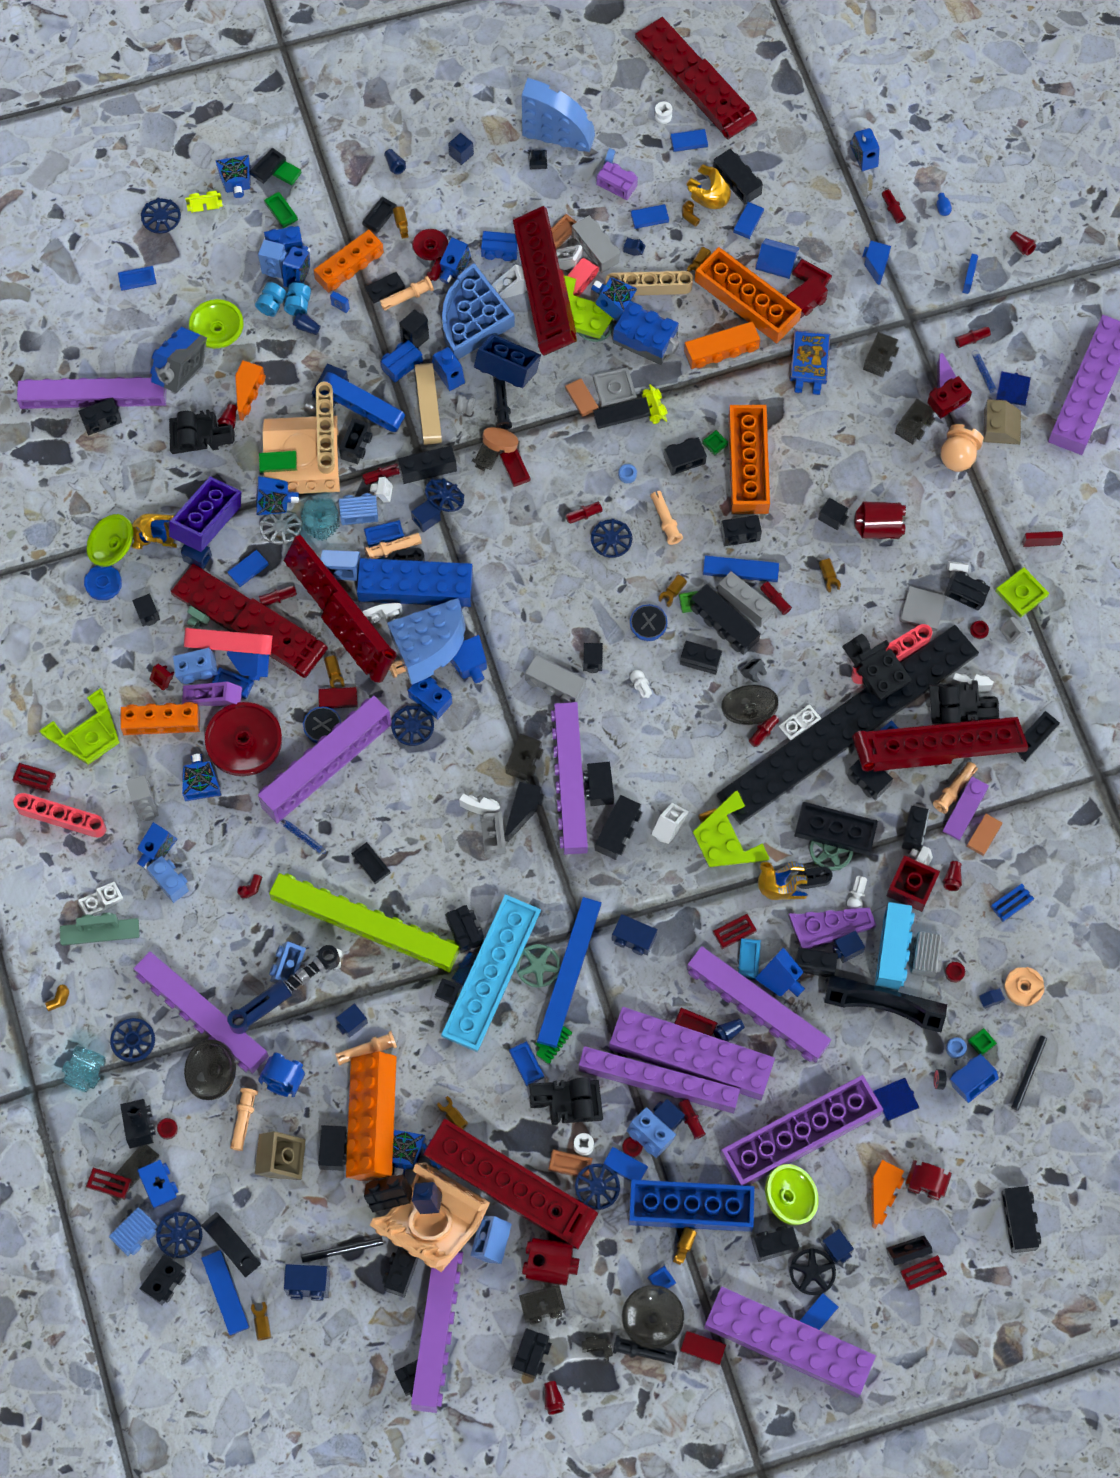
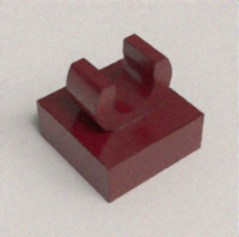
(161, 676)

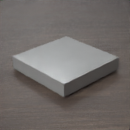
(614, 387)
(923, 608)

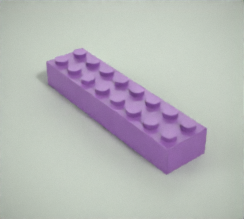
(1089, 388)
(324, 759)
(691, 1052)
(801, 1131)
(790, 1342)

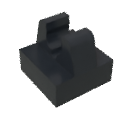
(538, 159)
(752, 668)
(447, 991)

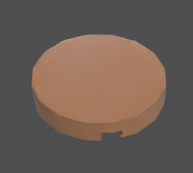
(500, 439)

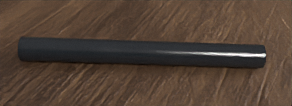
(1029, 1073)
(342, 1249)

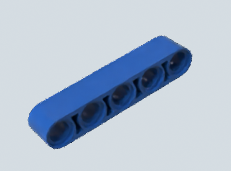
(364, 403)

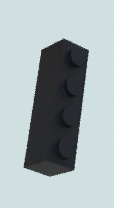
(724, 619)

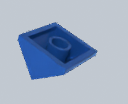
(777, 258)

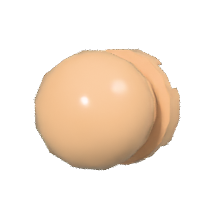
(960, 448)

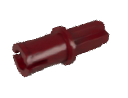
(893, 206)
(972, 337)
(387, 472)
(584, 512)
(278, 595)
(775, 598)
(763, 730)
(691, 1119)

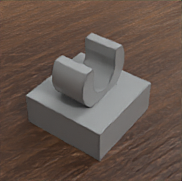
(1012, 630)

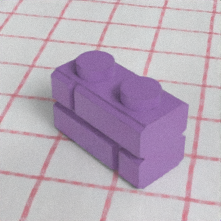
(617, 180)

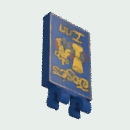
(810, 359)

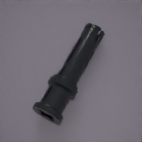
(502, 410)
(632, 1349)

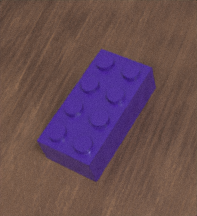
(205, 514)

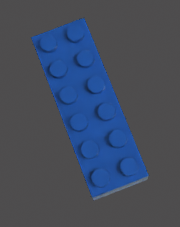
(414, 582)
(691, 1205)

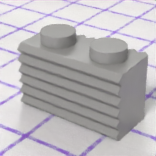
(926, 954)

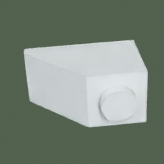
(511, 283)
(669, 823)

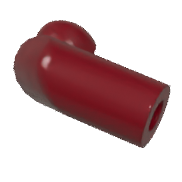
(435, 271)
(252, 889)

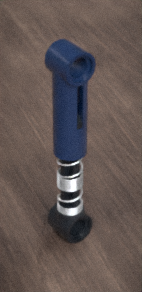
(281, 991)

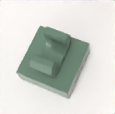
(197, 618)

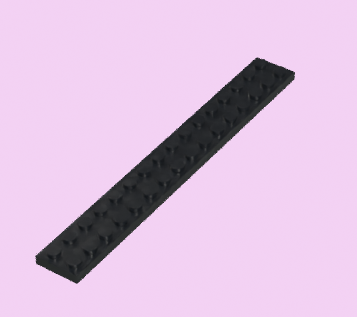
(835, 731)

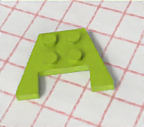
(587, 316)
(91, 737)
(719, 841)

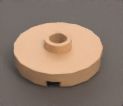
(1029, 978)

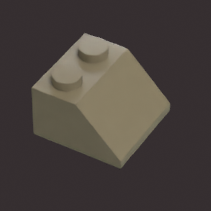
(1002, 423)
(280, 1156)

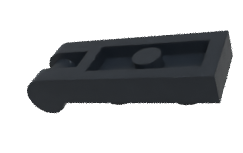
(1038, 733)

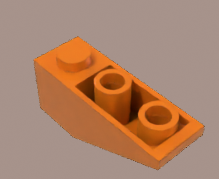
(248, 381)
(882, 1188)

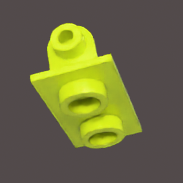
(197, 201)
(658, 410)

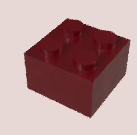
(913, 883)

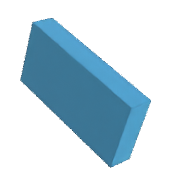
(749, 958)

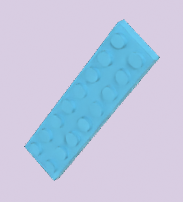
(491, 973)

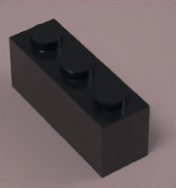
(738, 176)
(427, 464)
(618, 827)
(1021, 1219)

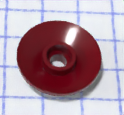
(430, 238)

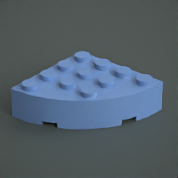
(554, 117)
(473, 313)
(428, 638)

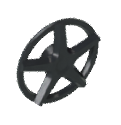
(813, 1271)

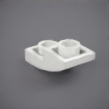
(388, 611)
(984, 682)
(800, 722)
(485, 806)
(101, 900)

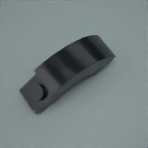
(231, 1244)

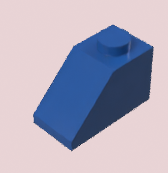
(876, 259)
(250, 664)

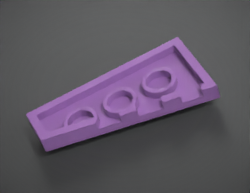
(825, 927)

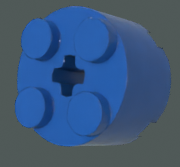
(282, 1075)

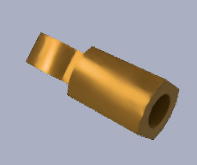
(401, 221)
(701, 256)
(829, 574)
(673, 589)
(333, 670)
(453, 1114)
(684, 1245)
(261, 1323)

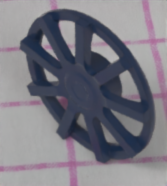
(160, 215)
(444, 495)
(611, 538)
(412, 725)
(132, 1040)
(597, 1186)
(179, 1234)

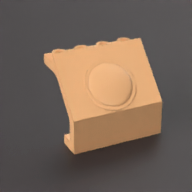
(300, 435)
(434, 1236)

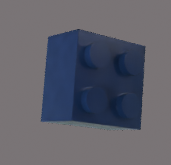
(307, 1282)

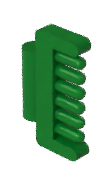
(543, 1048)

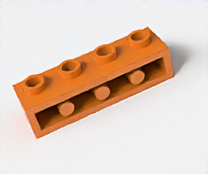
(348, 261)
(722, 345)
(160, 718)

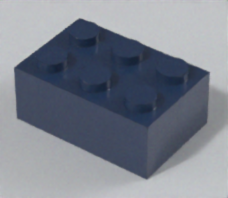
(507, 361)

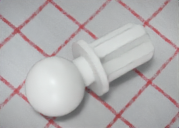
(640, 683)
(858, 891)

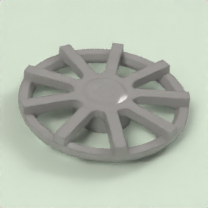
(280, 527)

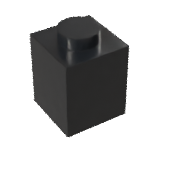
(833, 514)
(146, 610)
(593, 657)

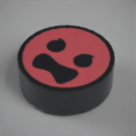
(940, 1079)

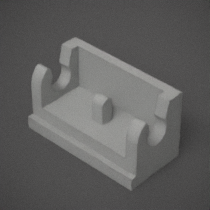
(493, 834)

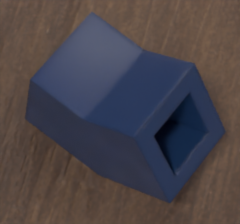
(633, 247)
(991, 998)

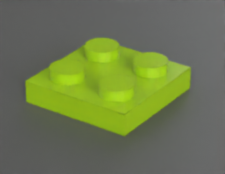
(1022, 592)

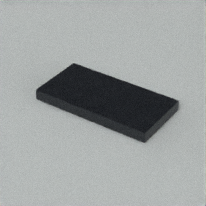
(836, 828)

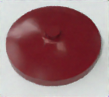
(243, 739)

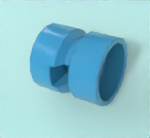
(270, 299)
(297, 299)

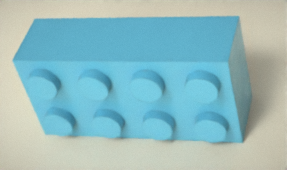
(893, 946)

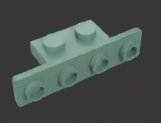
(99, 929)

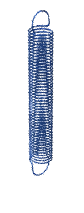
(985, 376)
(301, 836)

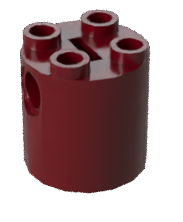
(880, 520)
(557, 1263)

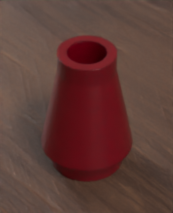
(1023, 243)
(228, 416)
(953, 877)
(553, 1400)

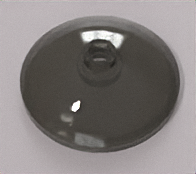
(750, 704)
(202, 1070)
(657, 1302)

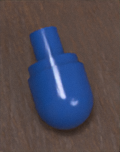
(943, 205)

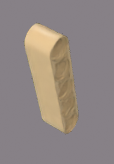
(657, 279)
(428, 404)
(325, 436)

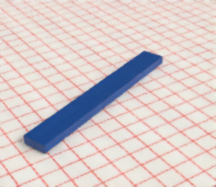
(569, 972)

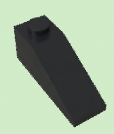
(523, 807)

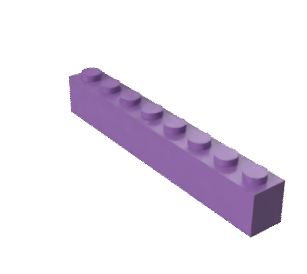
(87, 392)
(570, 778)
(758, 1004)
(199, 1011)
(659, 1079)
(436, 1337)

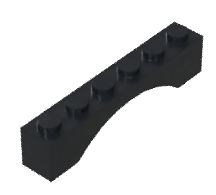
(851, 993)

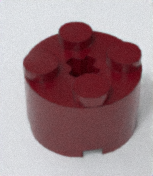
(928, 1179)

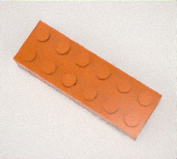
(747, 295)
(749, 459)
(371, 1116)

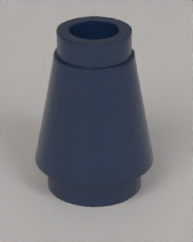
(395, 162)
(305, 323)
(729, 1030)

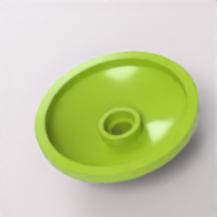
(217, 315)
(110, 540)
(799, 1193)

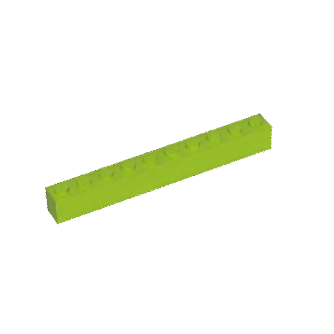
(364, 922)

